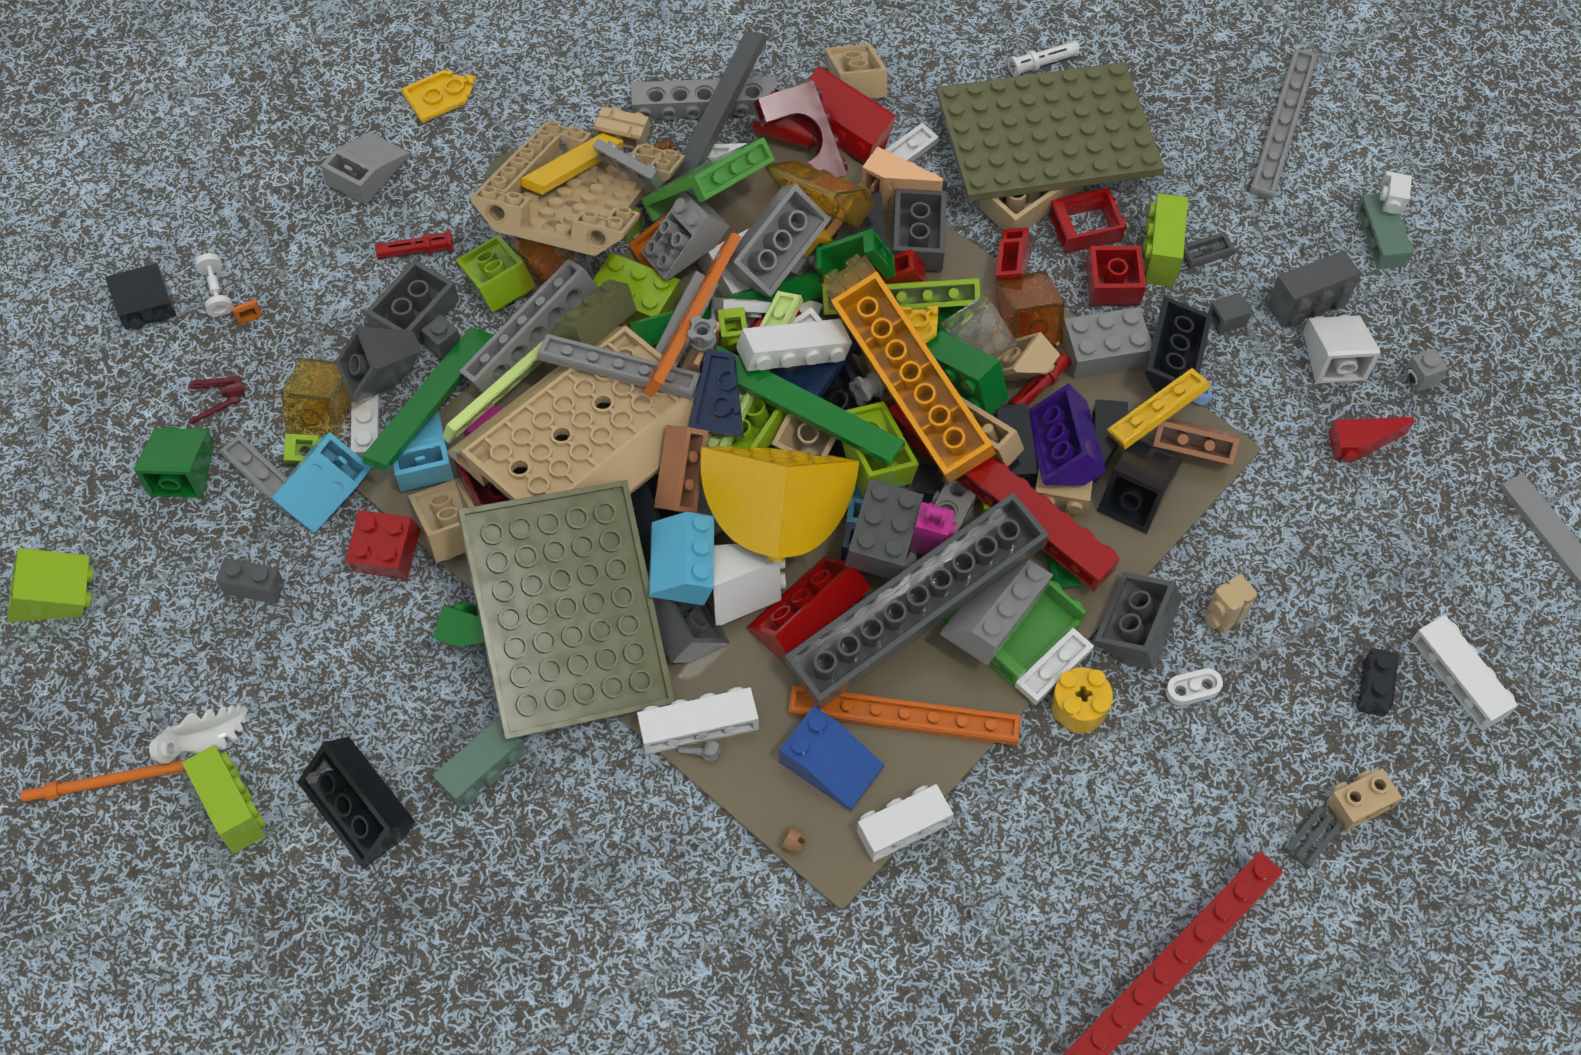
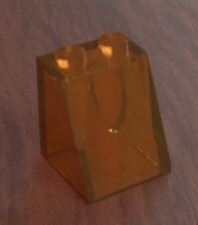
(1032, 306)

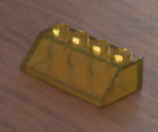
(831, 193)

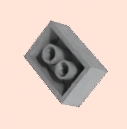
(1106, 342)

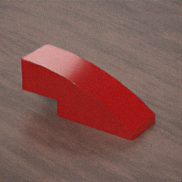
(1013, 253)

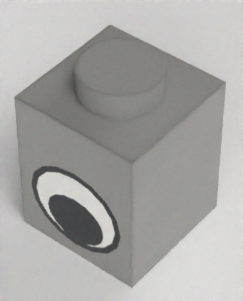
(1425, 370)

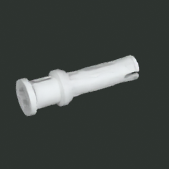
(1033, 60)

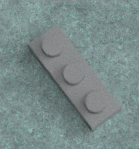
(628, 164)

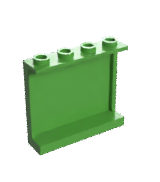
(710, 177)
(1038, 633)

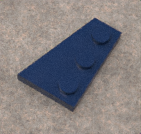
(718, 397)

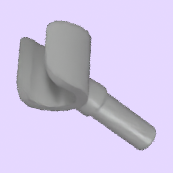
(709, 752)

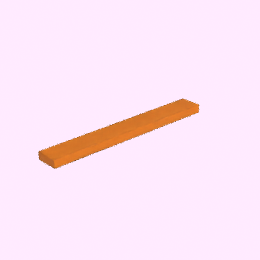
(694, 309)
(913, 716)

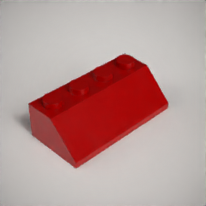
(855, 118)
(809, 605)

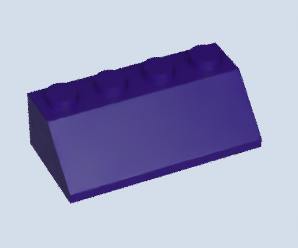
(1065, 439)

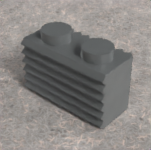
(250, 580)

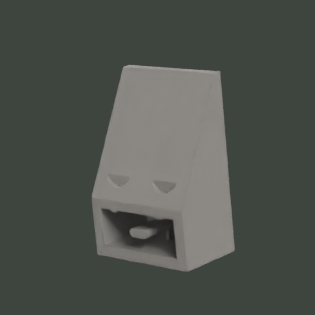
(363, 166)
(684, 235)

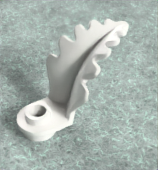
(198, 734)

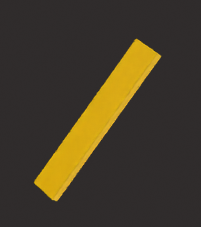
(566, 166)

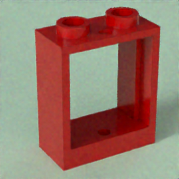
(1071, 205)

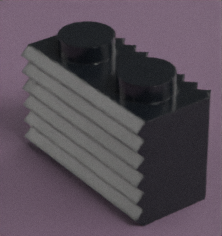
(1378, 682)

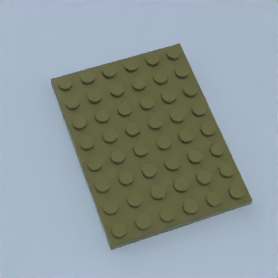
(1048, 131)
(565, 608)

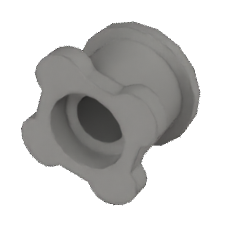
(701, 333)
(867, 388)

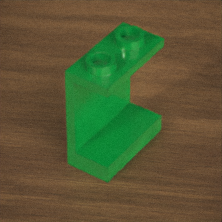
(864, 243)

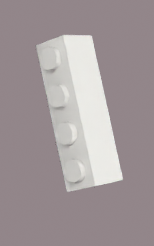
(793, 344)
(1464, 672)
(698, 720)

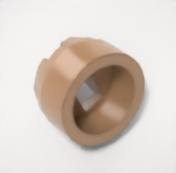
(793, 839)

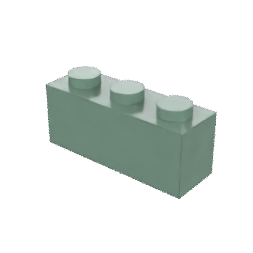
(1384, 233)
(478, 764)

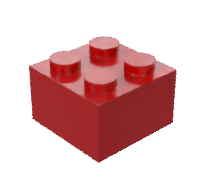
(1115, 275)
(383, 544)

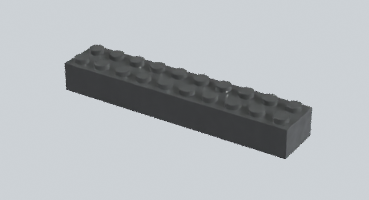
(916, 600)

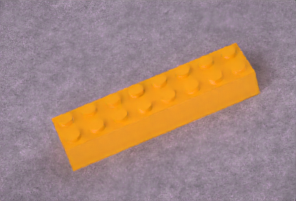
(913, 377)

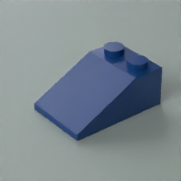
(830, 758)

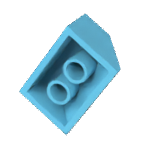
(682, 558)

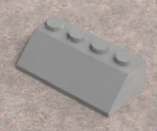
(777, 240)
(997, 612)

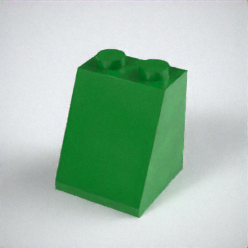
(176, 462)

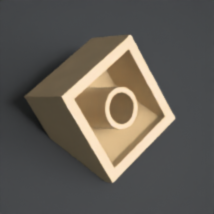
(1028, 358)
(802, 437)

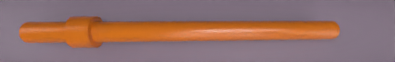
(54, 789)

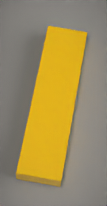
(1158, 408)

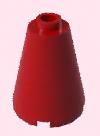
(788, 131)

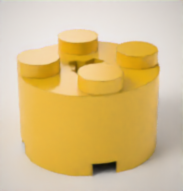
(1081, 699)

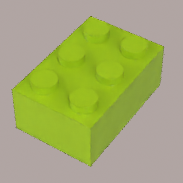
(1165, 239)
(648, 288)
(225, 798)

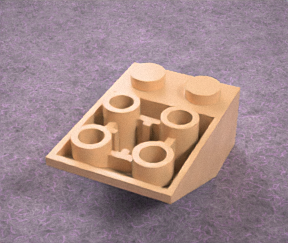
(886, 172)

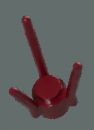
(230, 387)

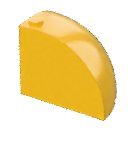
(776, 498)

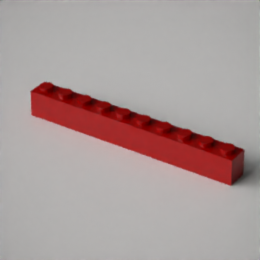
(1067, 542)
(1178, 959)

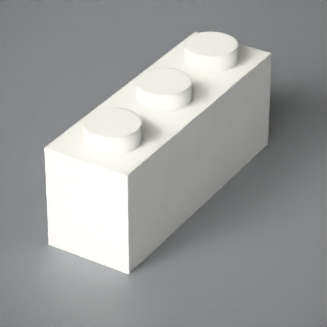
(904, 821)

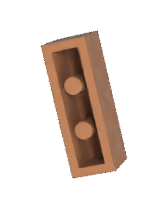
(1197, 440)
(680, 469)

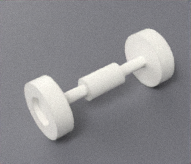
(218, 304)

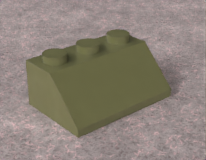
(597, 314)

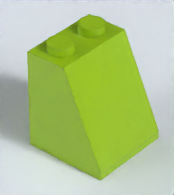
(48, 585)

